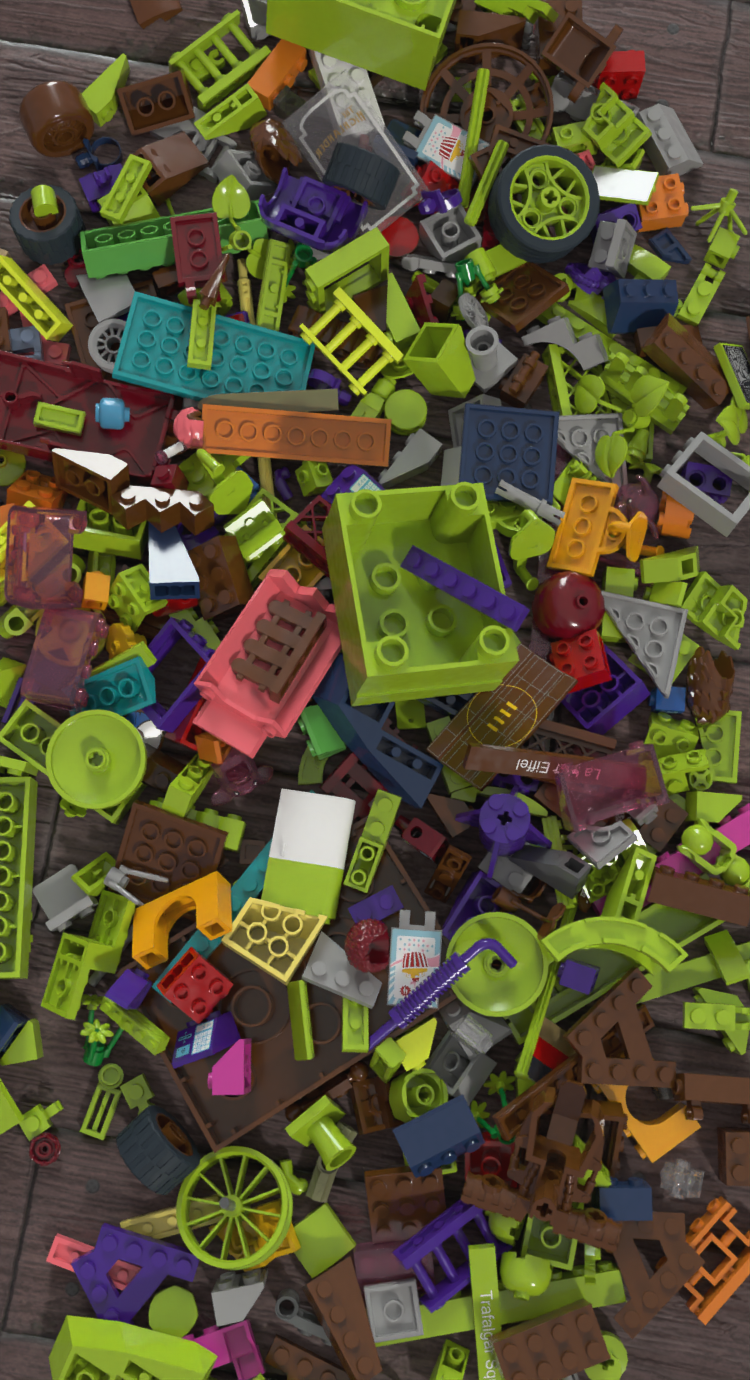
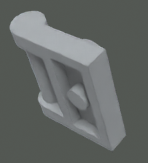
(208, 148)

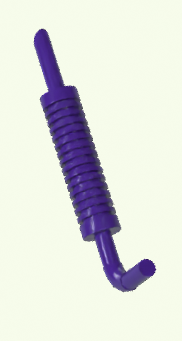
(435, 985)

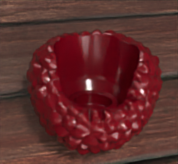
(368, 945)

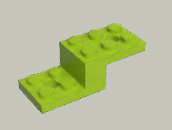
(79, 954)

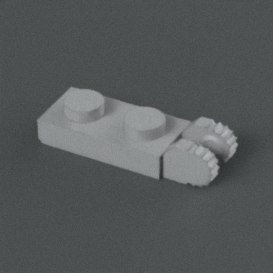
(429, 264)

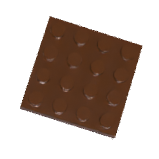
(167, 848)

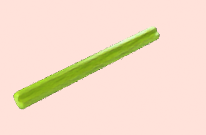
(473, 133)

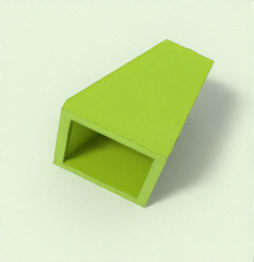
(441, 360)

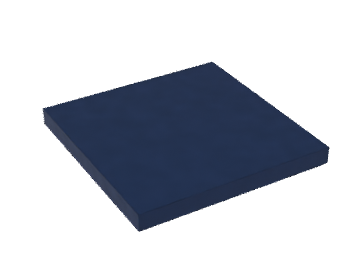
(509, 446)

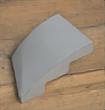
(108, 295)

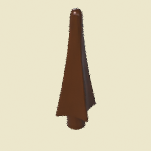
(210, 290)

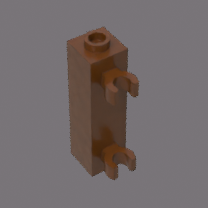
(712, 1089)

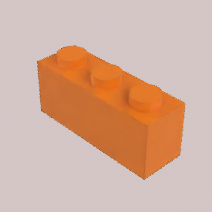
(278, 71)

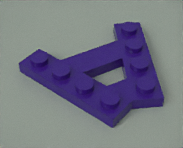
(155, 1257)

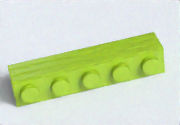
(137, 1026)

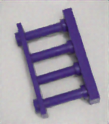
(431, 1239)

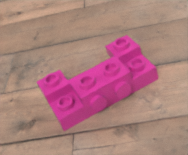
(233, 1344)

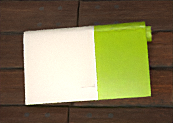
(308, 852)

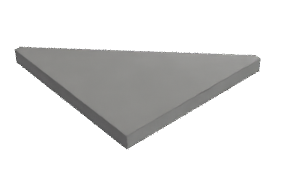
(580, 436)
(652, 633)

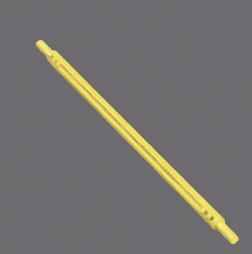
(246, 304)

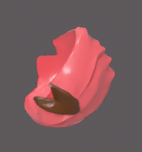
(189, 428)

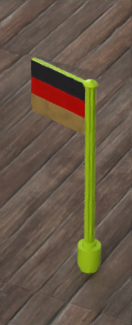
(545, 1043)

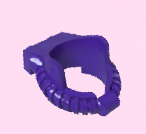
(589, 279)

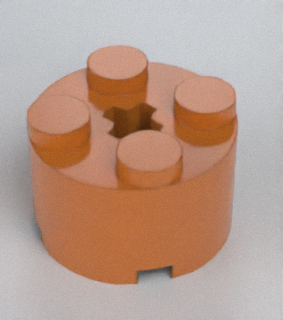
(674, 518)

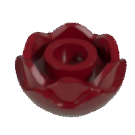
(37, 1152)

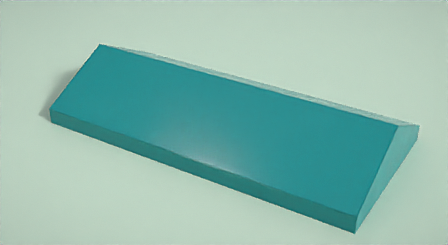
(121, 688)

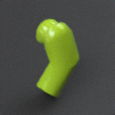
(296, 1184)

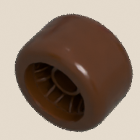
(56, 118)

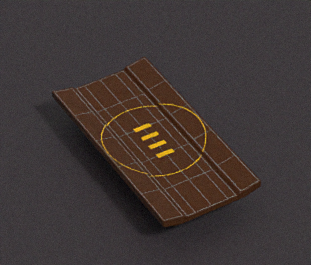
(503, 715)

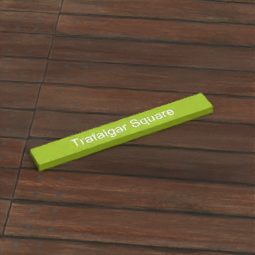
(485, 1306)

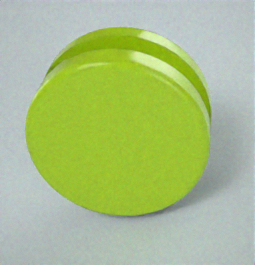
(407, 412)

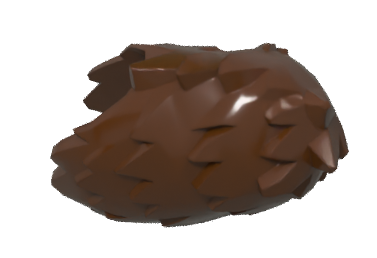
(274, 148)
(709, 685)

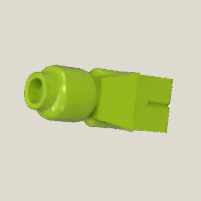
(373, 403)

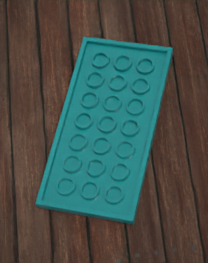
(243, 354)

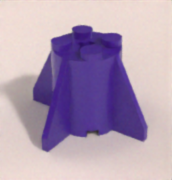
(504, 826)

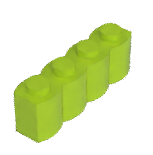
(210, 817)

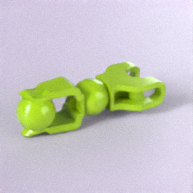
(699, 840)

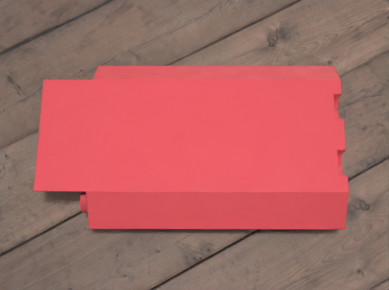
(237, 709)

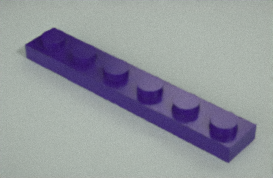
(465, 588)

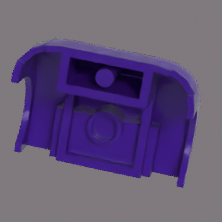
(312, 213)

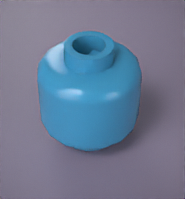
(112, 413)

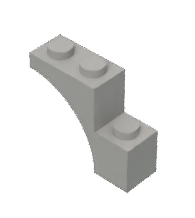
(588, 351)

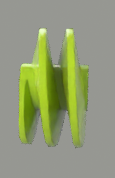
(614, 1367)

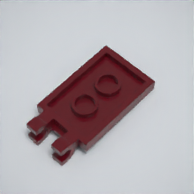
(196, 251)

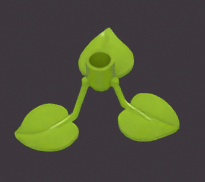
(233, 201)
(645, 394)
(734, 422)

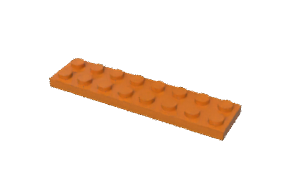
(296, 435)

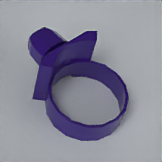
(436, 201)
(316, 379)

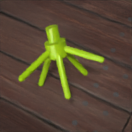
(725, 208)

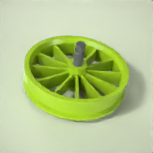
(234, 1208)

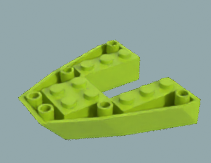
(120, 1350)

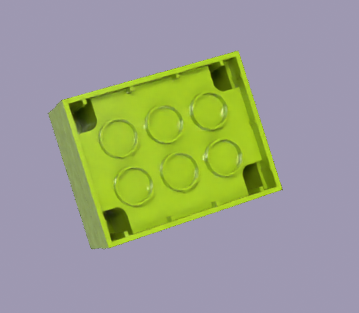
(376, 35)
(393, 627)

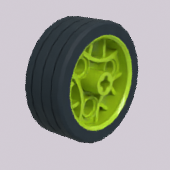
(543, 203)

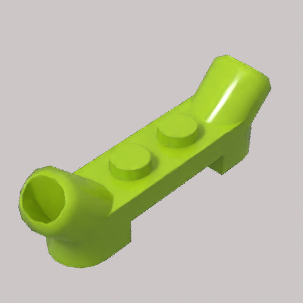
(20, 619)

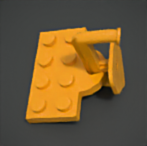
(588, 529)

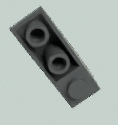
(554, 867)

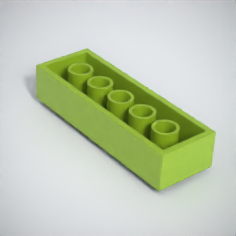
(29, 736)

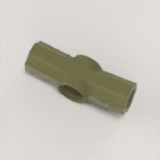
(321, 1179)

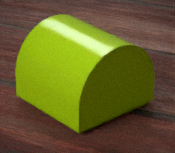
(44, 200)

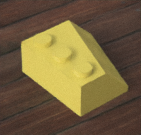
(273, 937)

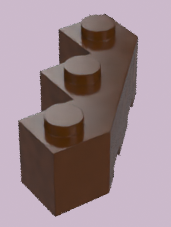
(163, 508)

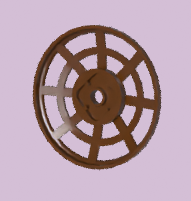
(496, 101)

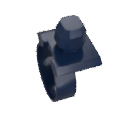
(85, 159)

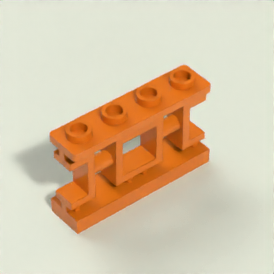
(728, 1273)

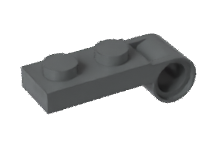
(305, 1321)

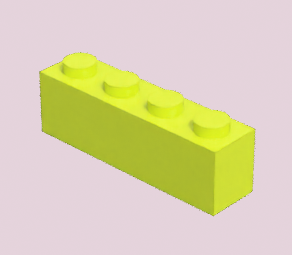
(32, 301)

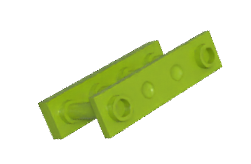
(224, 83)

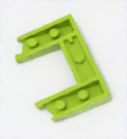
(641, 265)

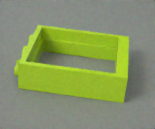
(367, 247)

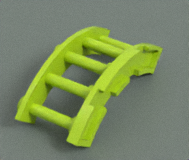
(622, 935)

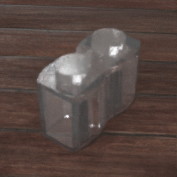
(472, 1035)

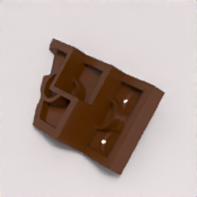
(372, 1105)

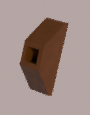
(447, 873)

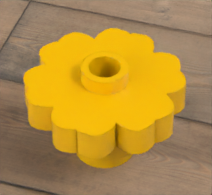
(121, 639)

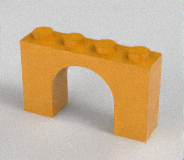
(155, 919)
(654, 1136)

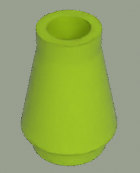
(638, 447)

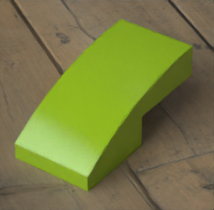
(727, 957)

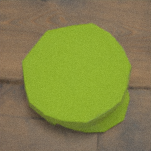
(173, 1311)

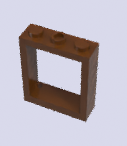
(615, 1143)

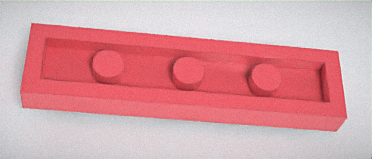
(66, 1249)

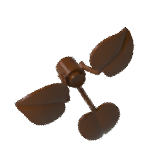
(509, 901)

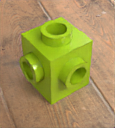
(313, 477)

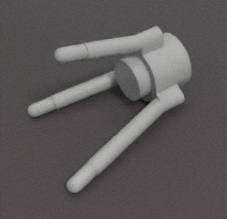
(118, 880)

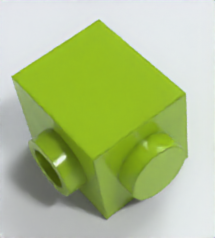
(722, 248)

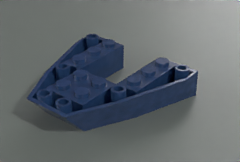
(393, 762)

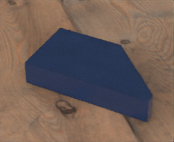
(669, 248)

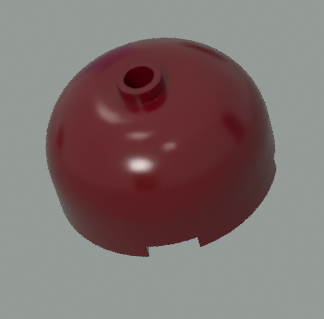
(558, 605)

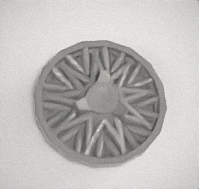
(472, 311)

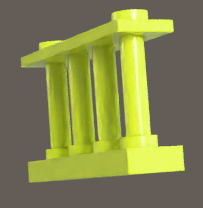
(374, 336)

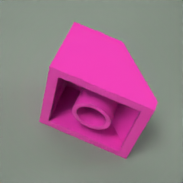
(233, 1071)

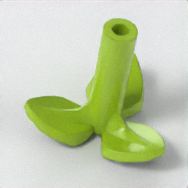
(648, 468)

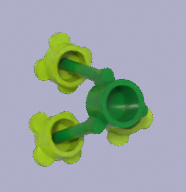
(465, 280)

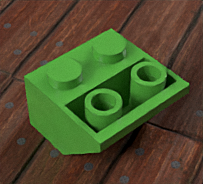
(323, 737)

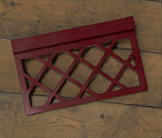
(302, 540)

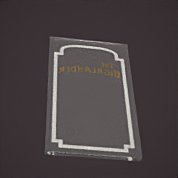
(346, 116)

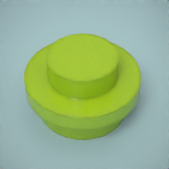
(110, 1076)

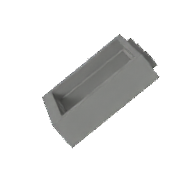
(696, 500)

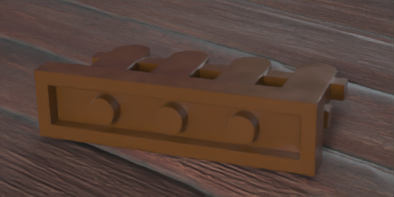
(292, 641)

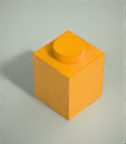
(95, 590)

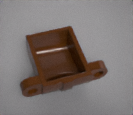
(579, 52)

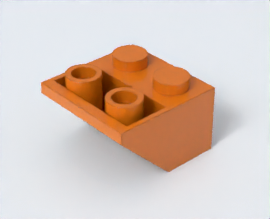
(36, 488)

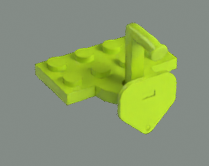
(219, 480)
(528, 535)

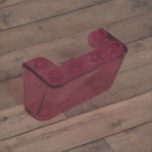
(62, 658)

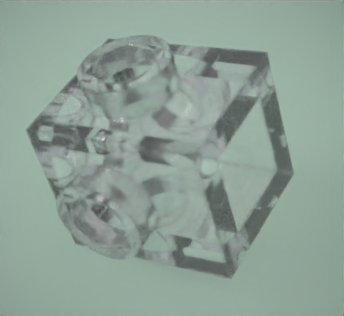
(681, 1179)

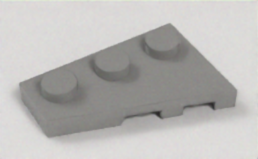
(332, 971)

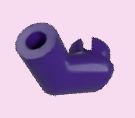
(280, 483)

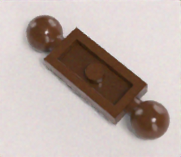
(335, 1087)

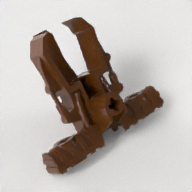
(552, 1172)

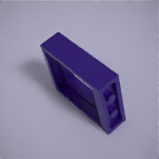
(160, 647)

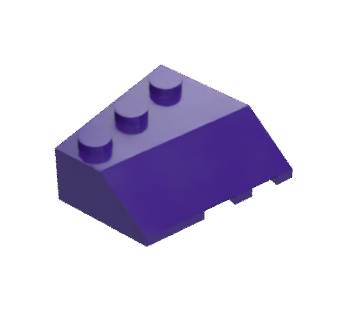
(607, 703)

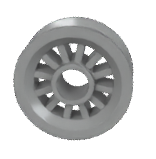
(96, 338)

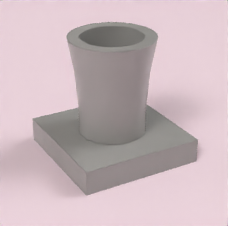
(488, 357)

